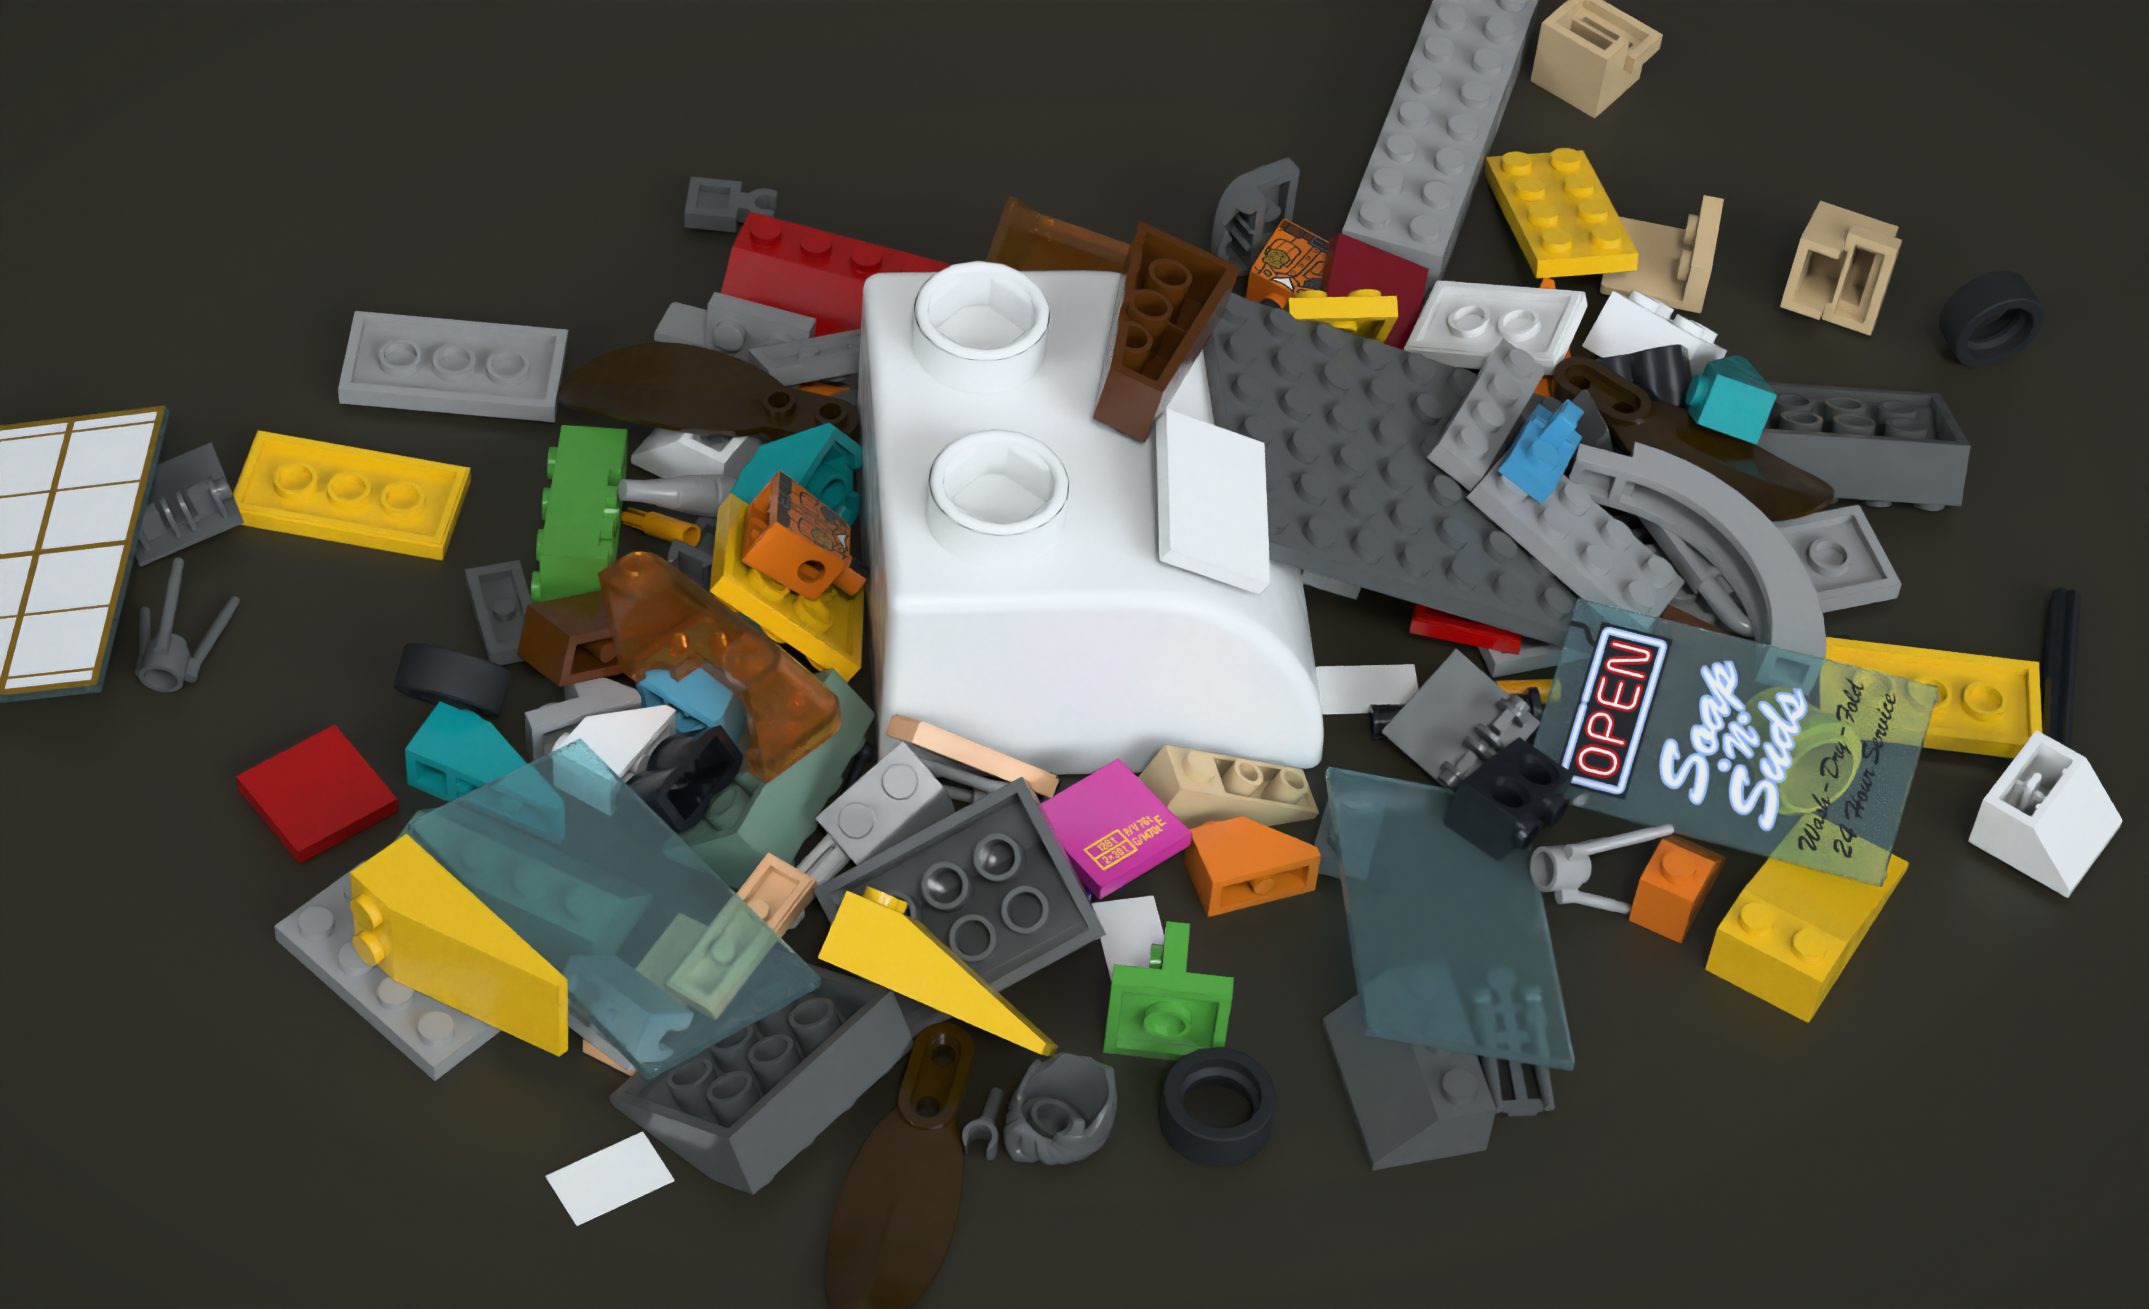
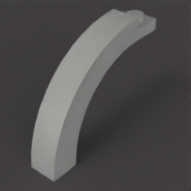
(1722, 528)

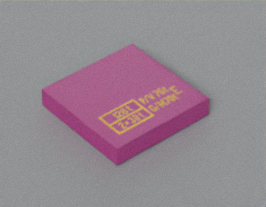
(1114, 828)

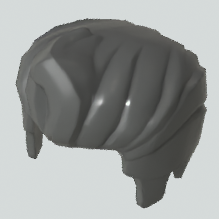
(1061, 1110)

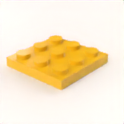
(821, 629)

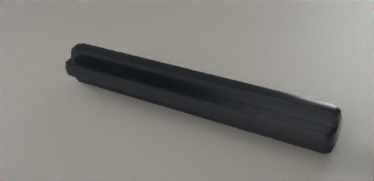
(2060, 665)

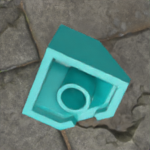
(817, 460)

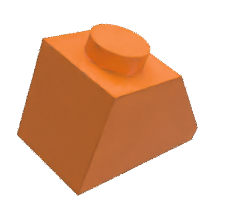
(1247, 865)
(1675, 887)

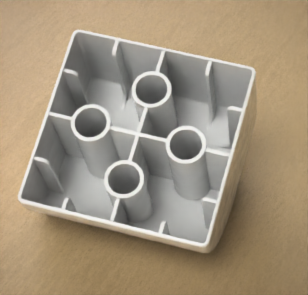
(1023, 544)

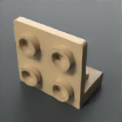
(1671, 261)

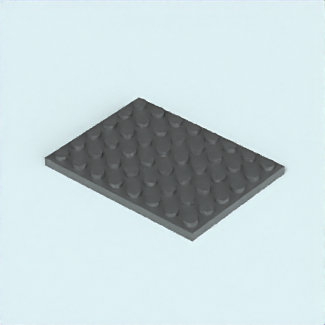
(1352, 472)

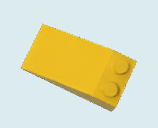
(1796, 932)
(453, 948)
(904, 956)

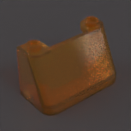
(677, 626)

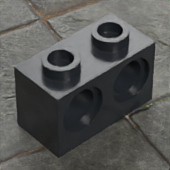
(1510, 800)

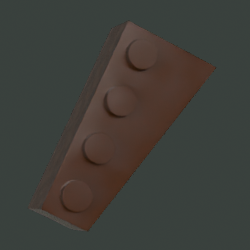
(1160, 323)

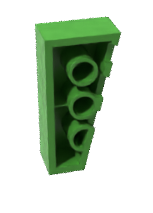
(580, 511)

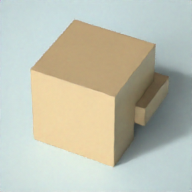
(1591, 53)
(1842, 268)

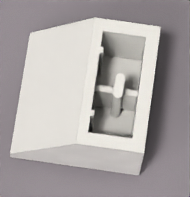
(1645, 323)
(682, 453)
(2047, 815)

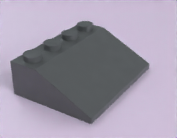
(1871, 443)
(986, 887)
(774, 1084)

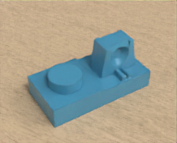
(1543, 450)

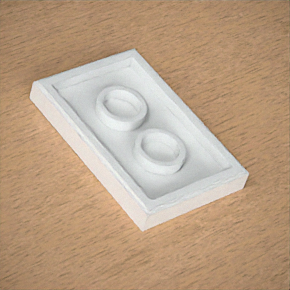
(1470, 319)
(1212, 501)

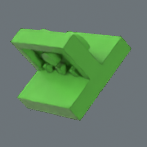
(1163, 1007)

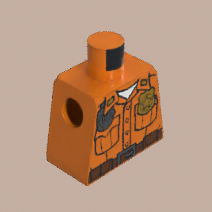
(1287, 265)
(799, 541)

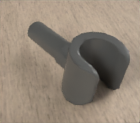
(985, 1127)

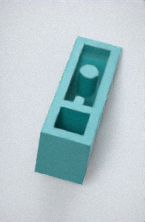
(1731, 398)
(457, 754)

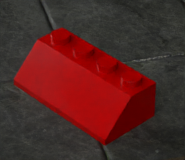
(810, 270)

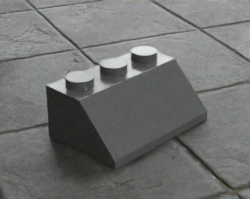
(1408, 1097)

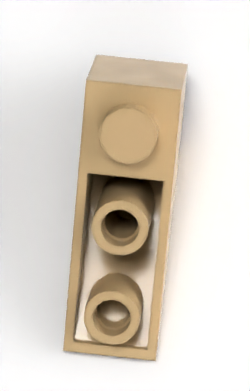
(1222, 787)

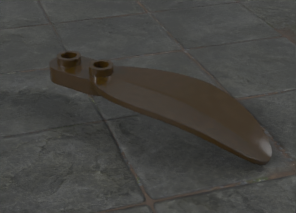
(699, 394)
(1632, 417)
(903, 1185)

